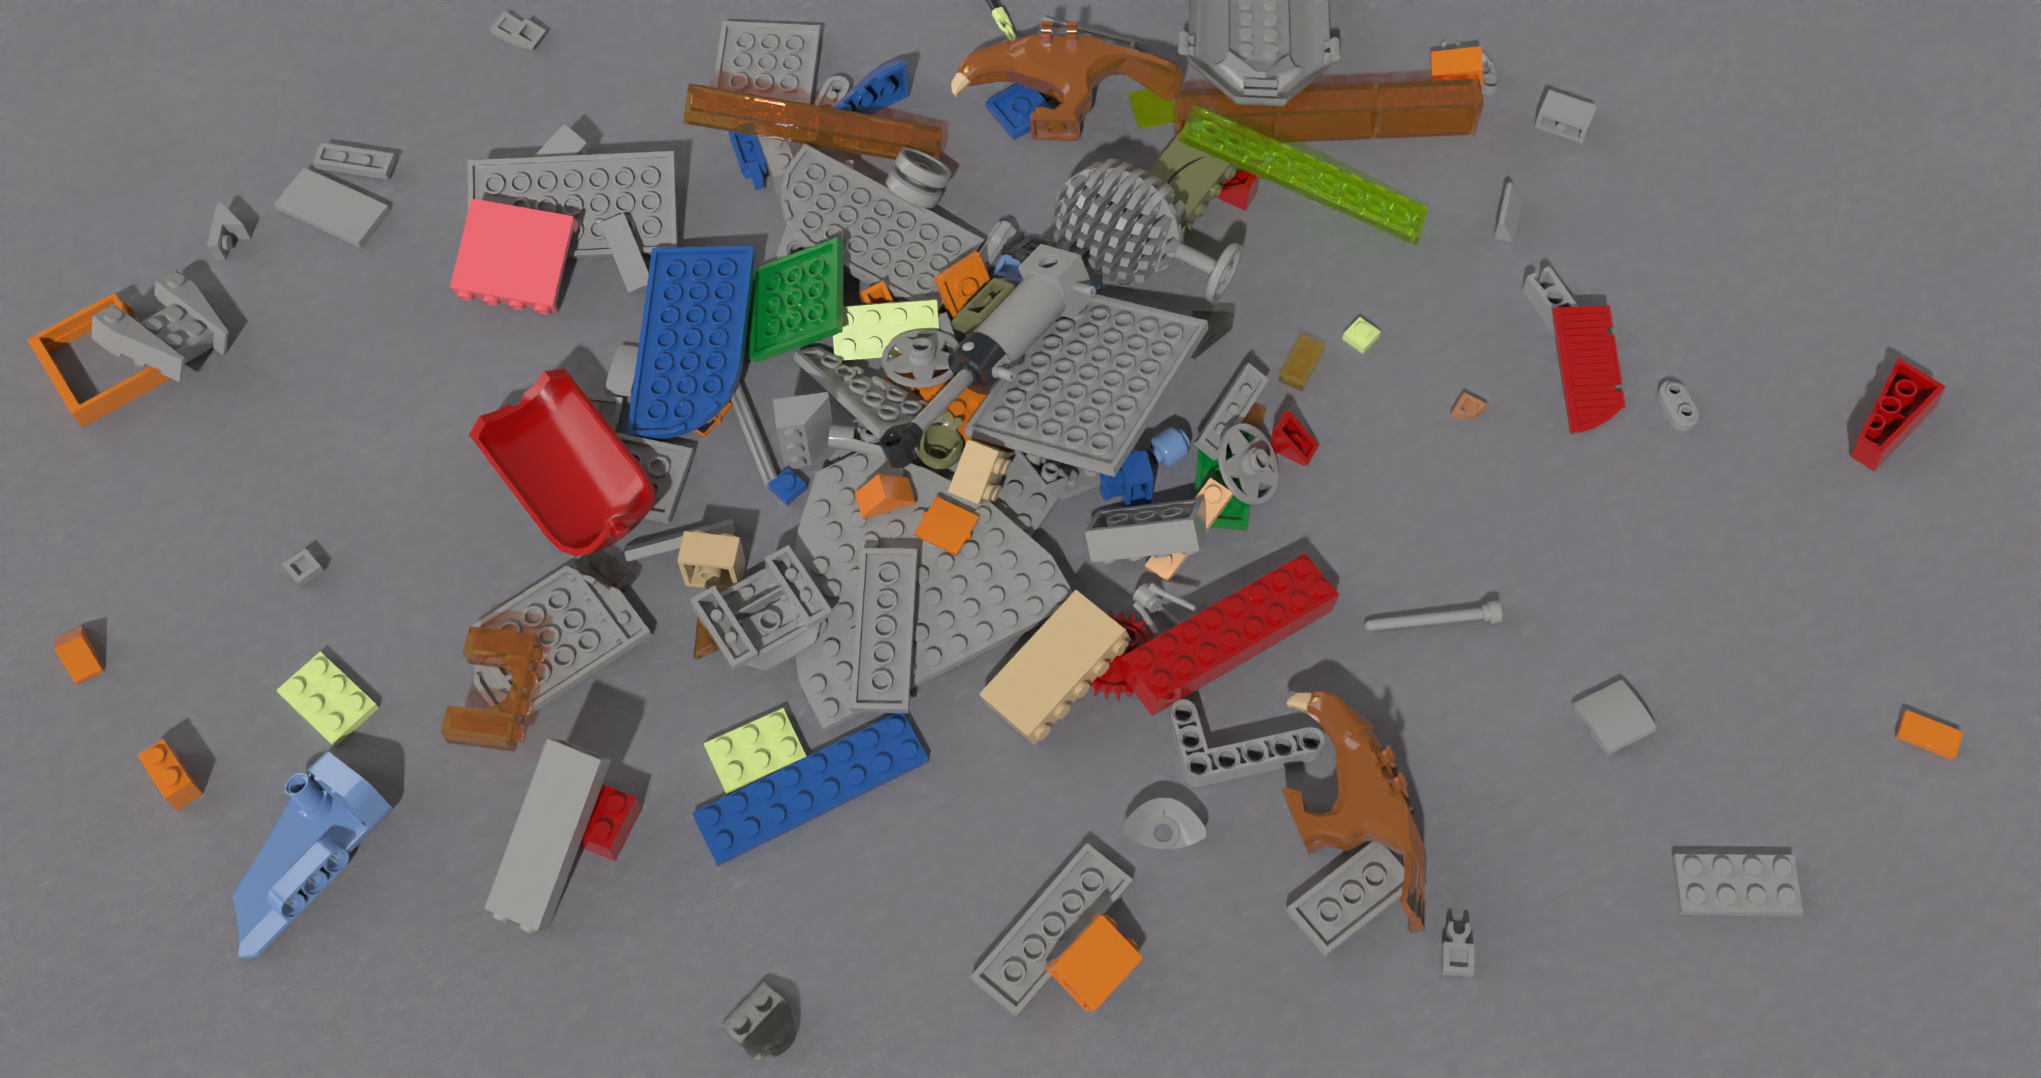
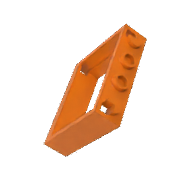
(69, 331)

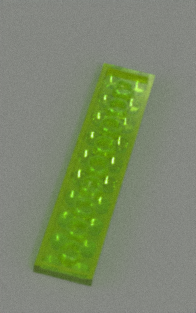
(1304, 174)

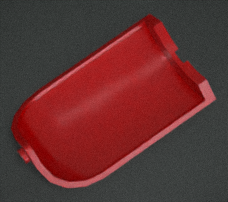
(566, 465)

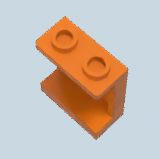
(1095, 963)

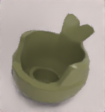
(941, 444)

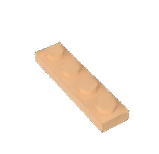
(1216, 499)

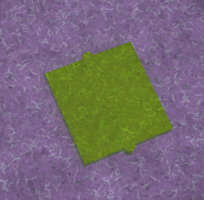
(1150, 109)

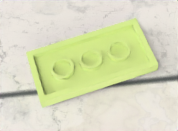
(873, 326)

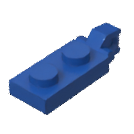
(749, 157)

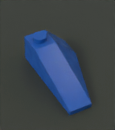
(877, 89)

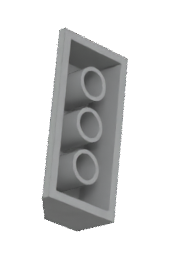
(1146, 531)

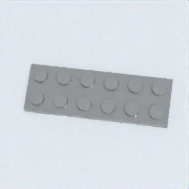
(884, 630)
(1015, 968)

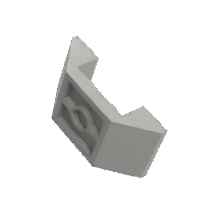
(1059, 478)

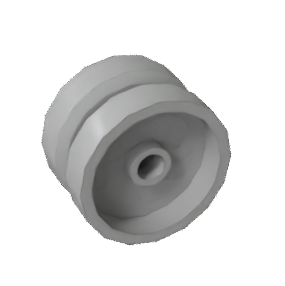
(918, 177)

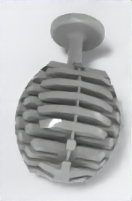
(1131, 228)

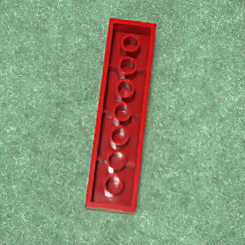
(1228, 634)

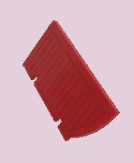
(1588, 365)

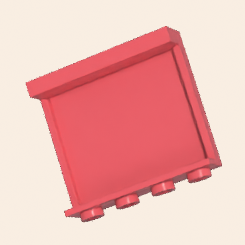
(512, 256)

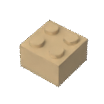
(980, 472)
(711, 560)

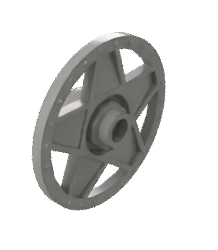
(919, 357)
(1248, 463)

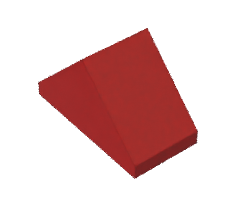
(1240, 189)
(1293, 440)

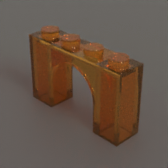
(499, 725)

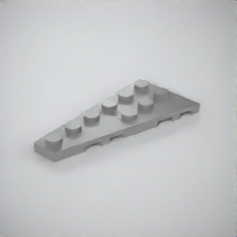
(871, 401)

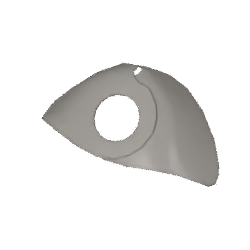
(1185, 824)

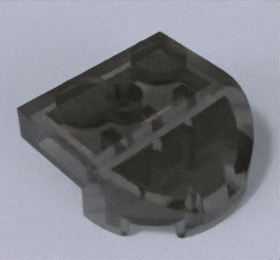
(762, 1024)

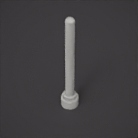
(1490, 612)

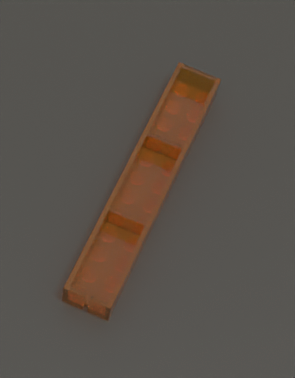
(1351, 111)

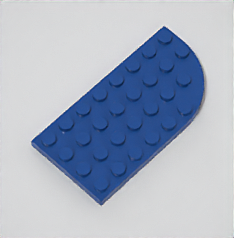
(690, 338)

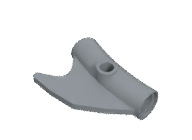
(855, 438)

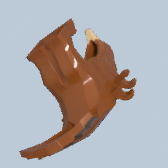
(1066, 70)
(1369, 801)

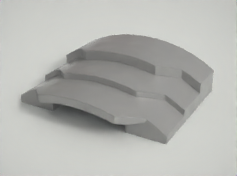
(765, 615)

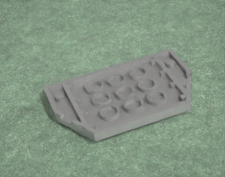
(576, 624)

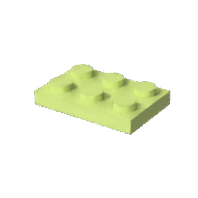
(327, 699)
(754, 751)

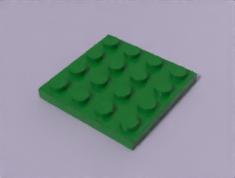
(797, 300)

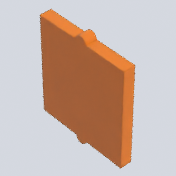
(946, 526)

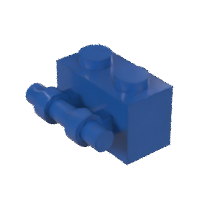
(1132, 482)

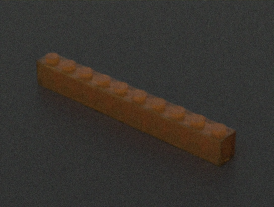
(807, 123)

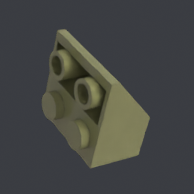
(982, 305)

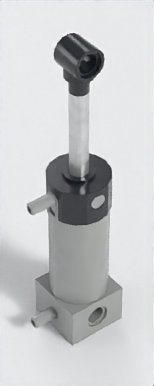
(1051, 287)

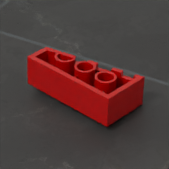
(1898, 411)

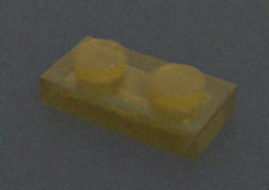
(1301, 363)

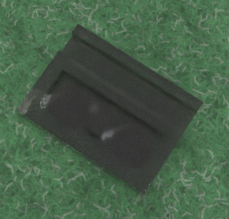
(1022, 247)

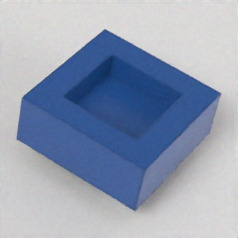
(787, 486)

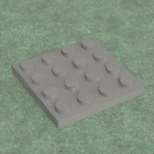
(768, 59)

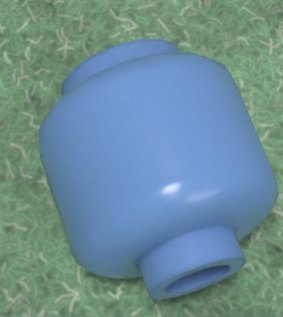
(1169, 447)

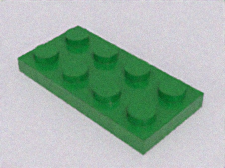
(1236, 512)

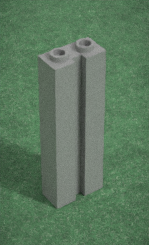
(547, 835)

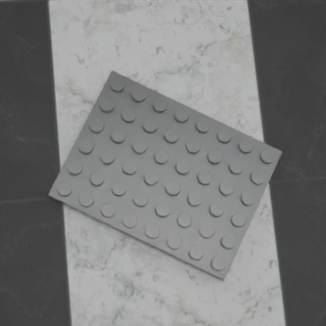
(1090, 384)

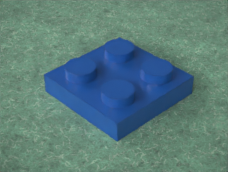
(1014, 107)

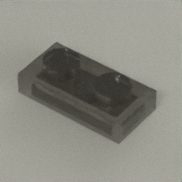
(606, 570)

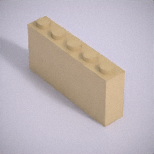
(1055, 667)

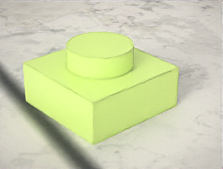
(1361, 335)

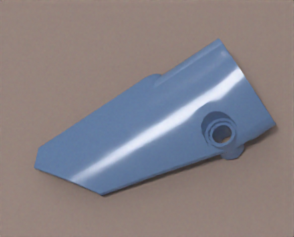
(305, 850)

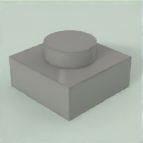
(302, 567)

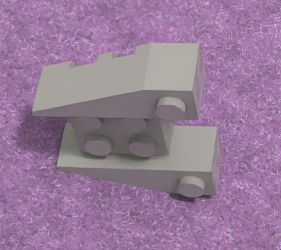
(171, 336)

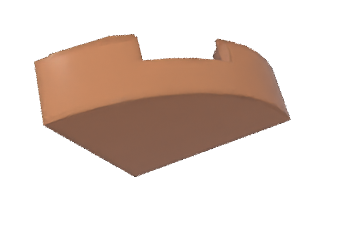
(1468, 407)

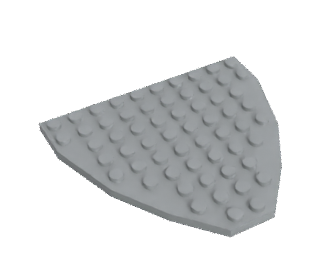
(962, 602)

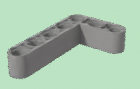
(1237, 753)

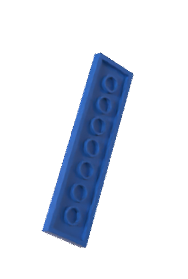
(809, 788)

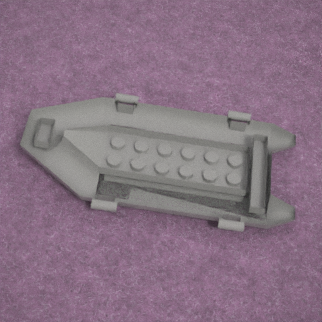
(1259, 47)

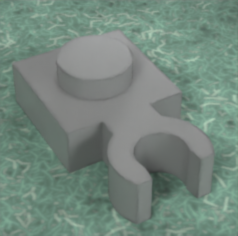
(1457, 955)

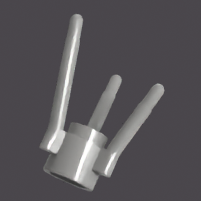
(1149, 599)

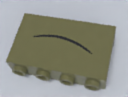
(1193, 177)

